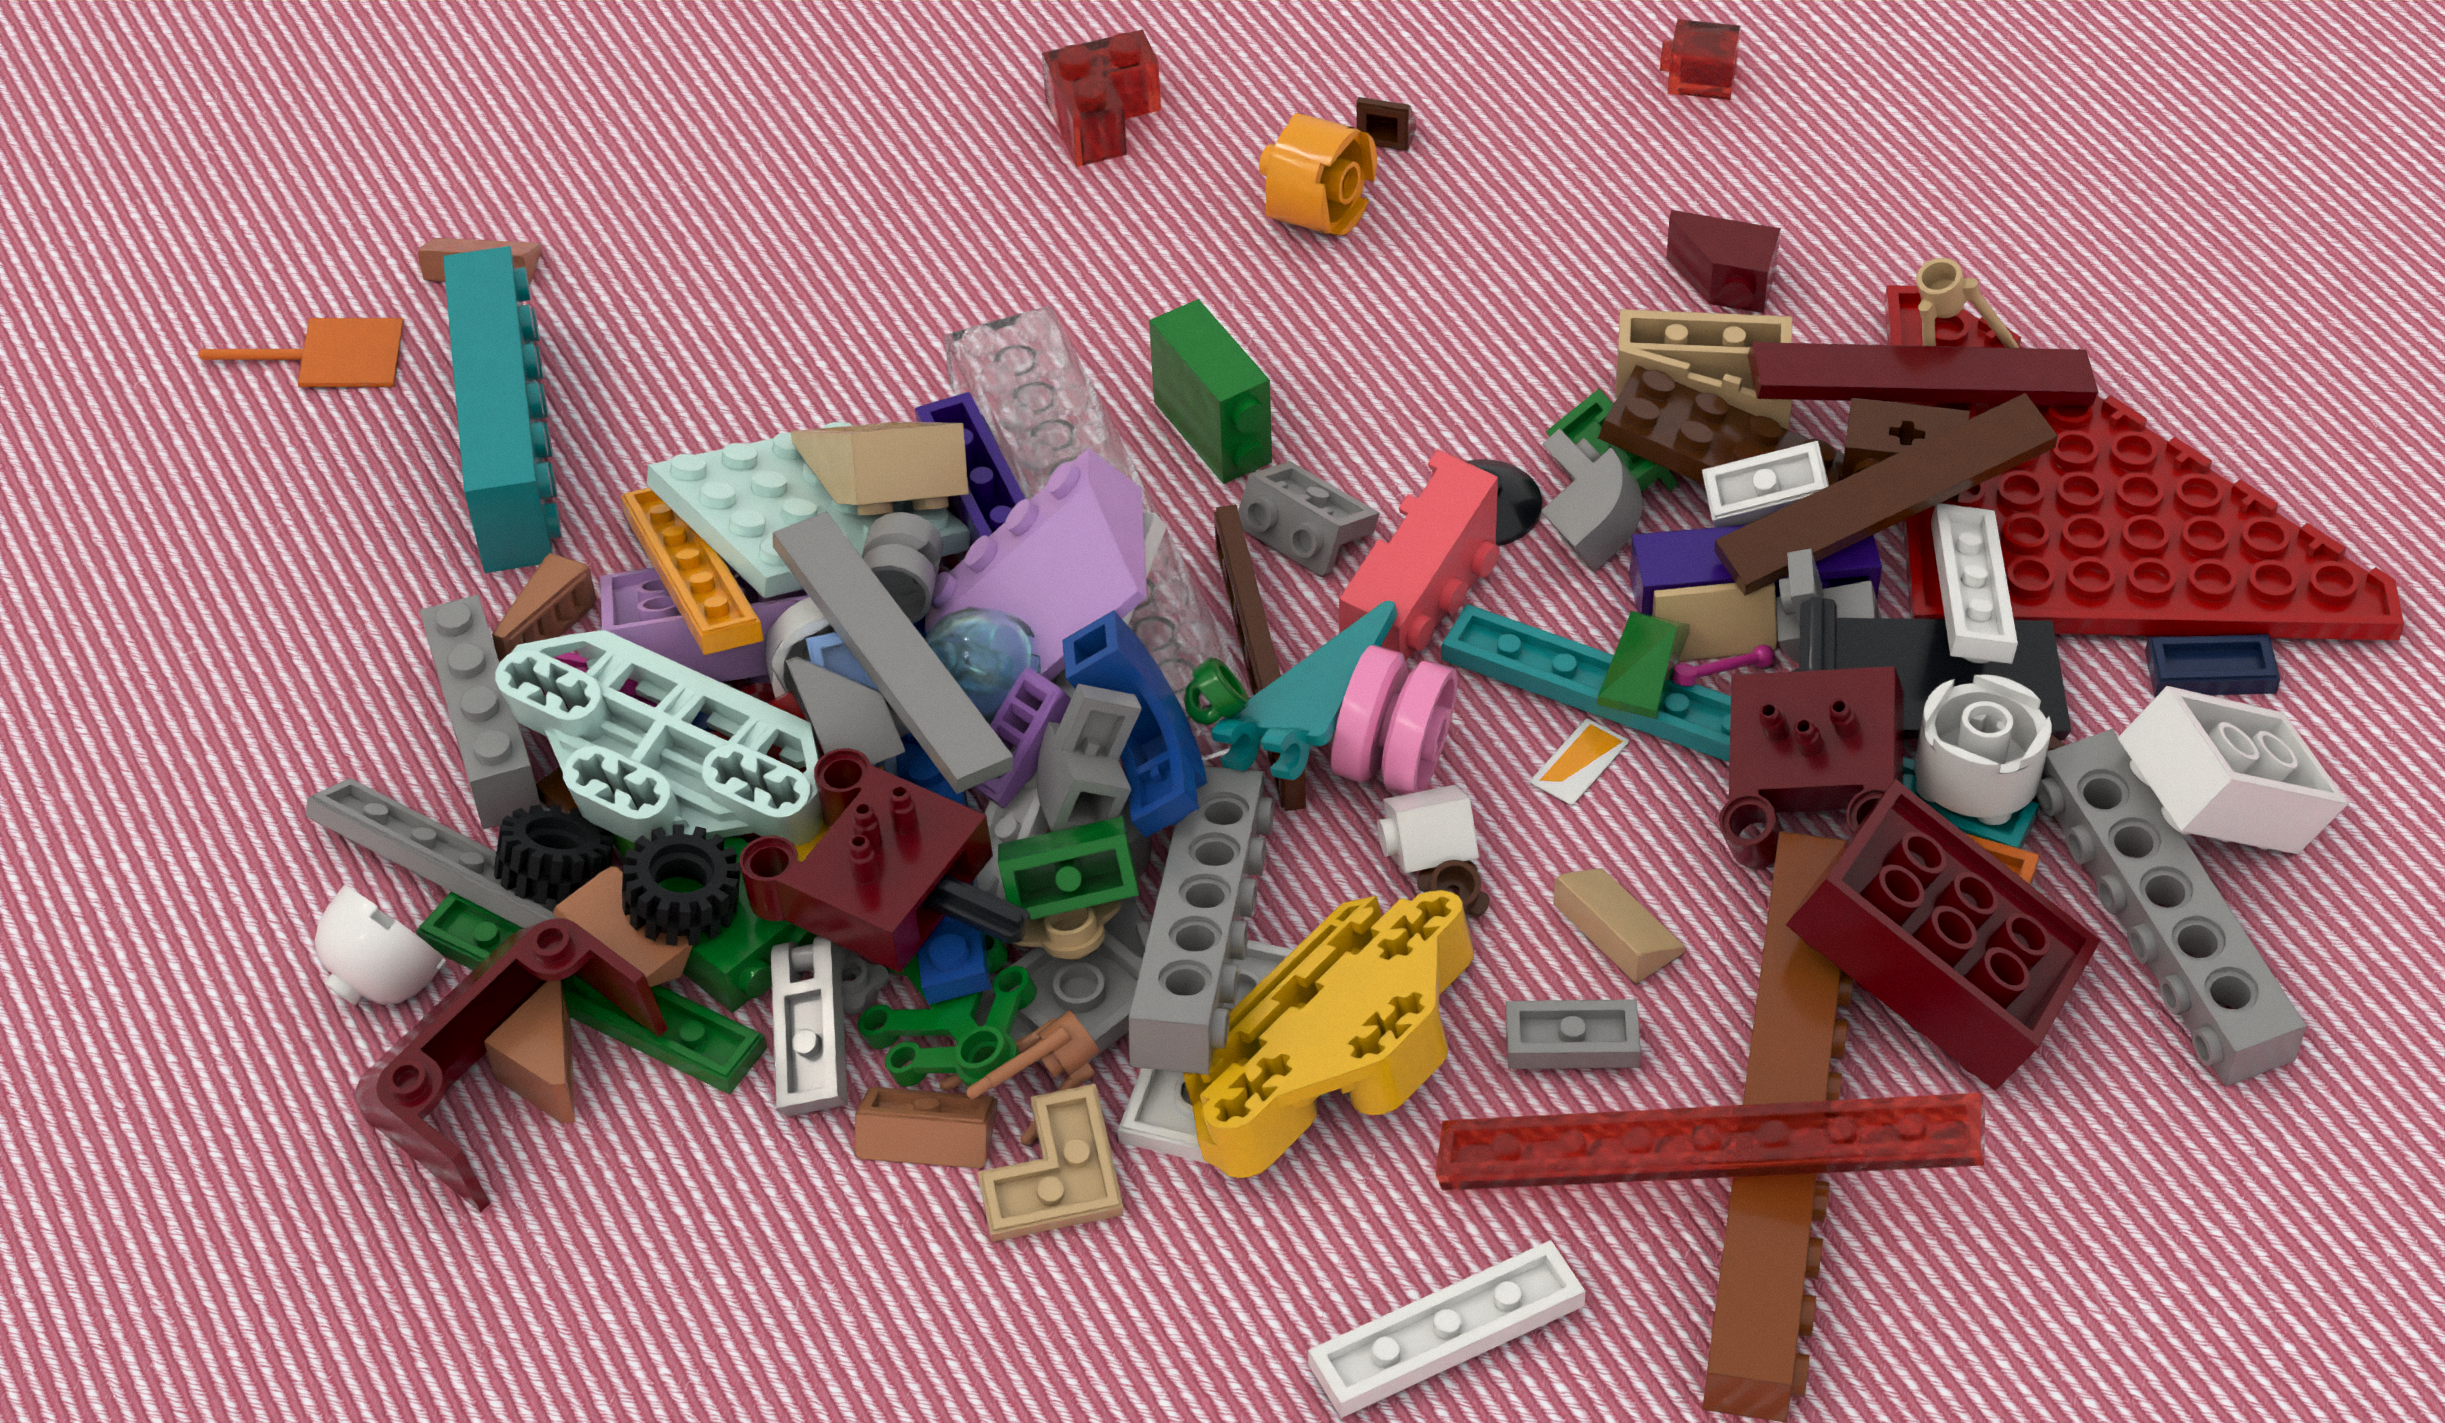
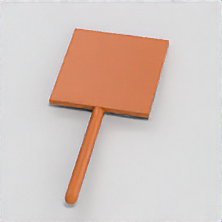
(336, 352)

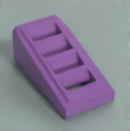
(1025, 710)

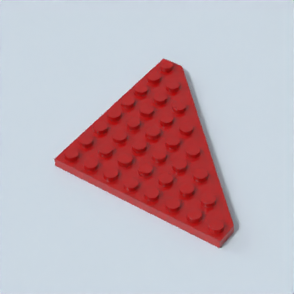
(2141, 531)

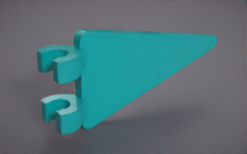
(1303, 702)

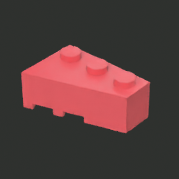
(1431, 557)

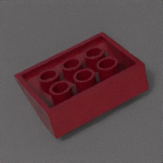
(1945, 935)

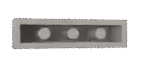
(478, 712)

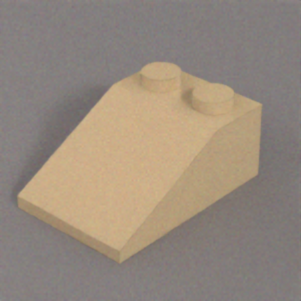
(887, 463)

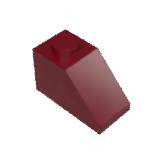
(1724, 258)

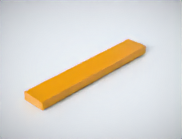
(692, 575)

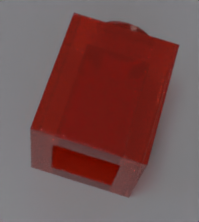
(1701, 59)

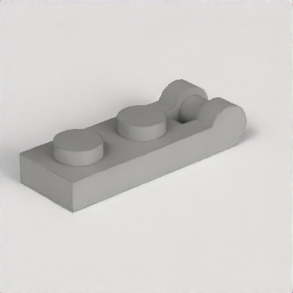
(808, 1027)

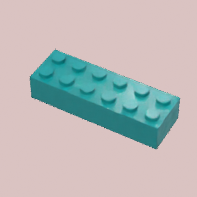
(501, 409)

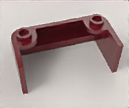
(451, 1037)

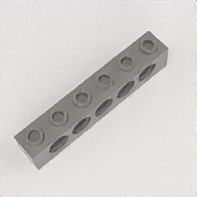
(1200, 926)
(2236, 1042)

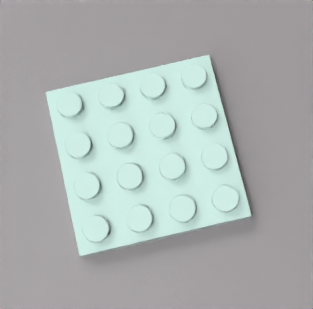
(759, 487)

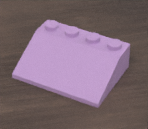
(1057, 558)
(643, 612)

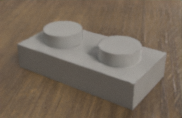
(1572, 1034)

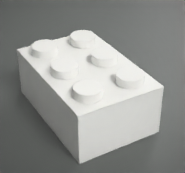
(2231, 771)

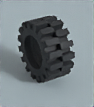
(550, 852)
(677, 912)

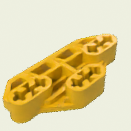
(1337, 1013)

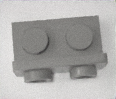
(1302, 515)

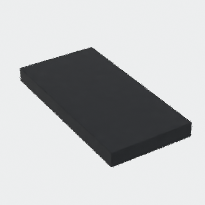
(1924, 662)

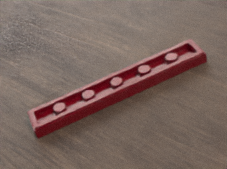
(1921, 373)

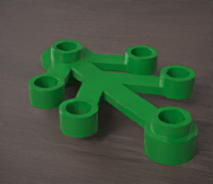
(977, 1048)

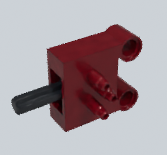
(1810, 739)
(882, 869)

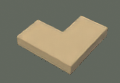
(1070, 1182)

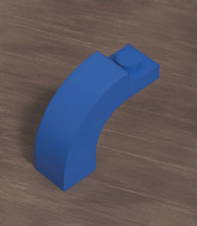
(1161, 750)

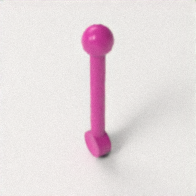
(1686, 674)

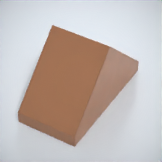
(535, 1052)

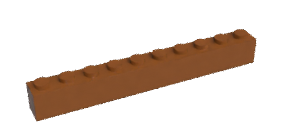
(1770, 1217)

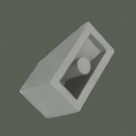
(847, 712)

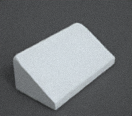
(1763, 484)

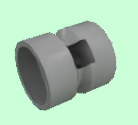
(906, 559)

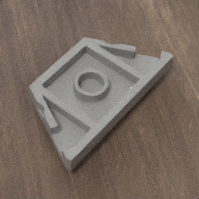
(1094, 987)

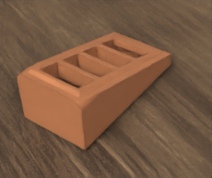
(548, 604)

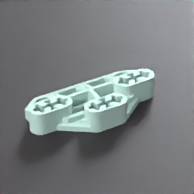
(656, 752)

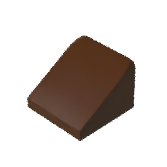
(1386, 122)

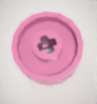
(1393, 721)

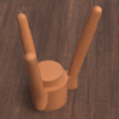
(1060, 1047)

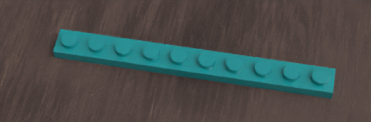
(1688, 714)

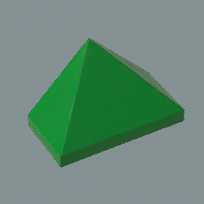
(1643, 664)

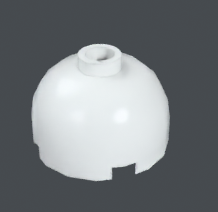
(372, 952)

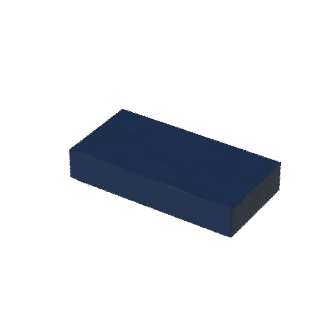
(2213, 664)

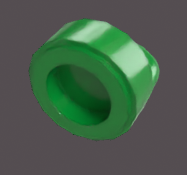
(1219, 688)

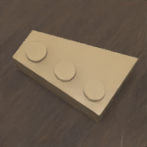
(1703, 353)

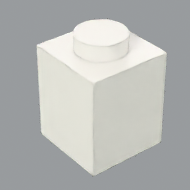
(1428, 828)

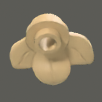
(1071, 933)

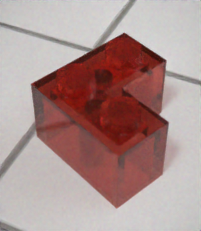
(1097, 88)

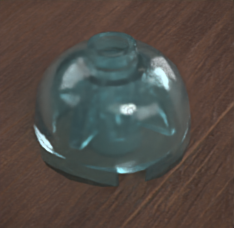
(983, 653)

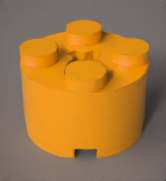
(1318, 174)

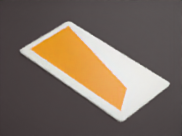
(1579, 761)

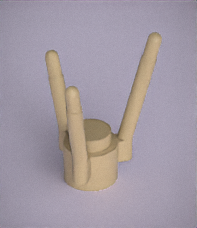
(1944, 296)

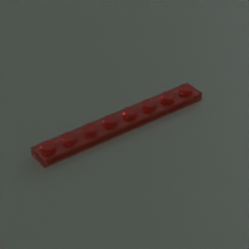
(1713, 1142)

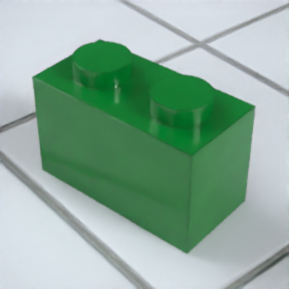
(1069, 868)

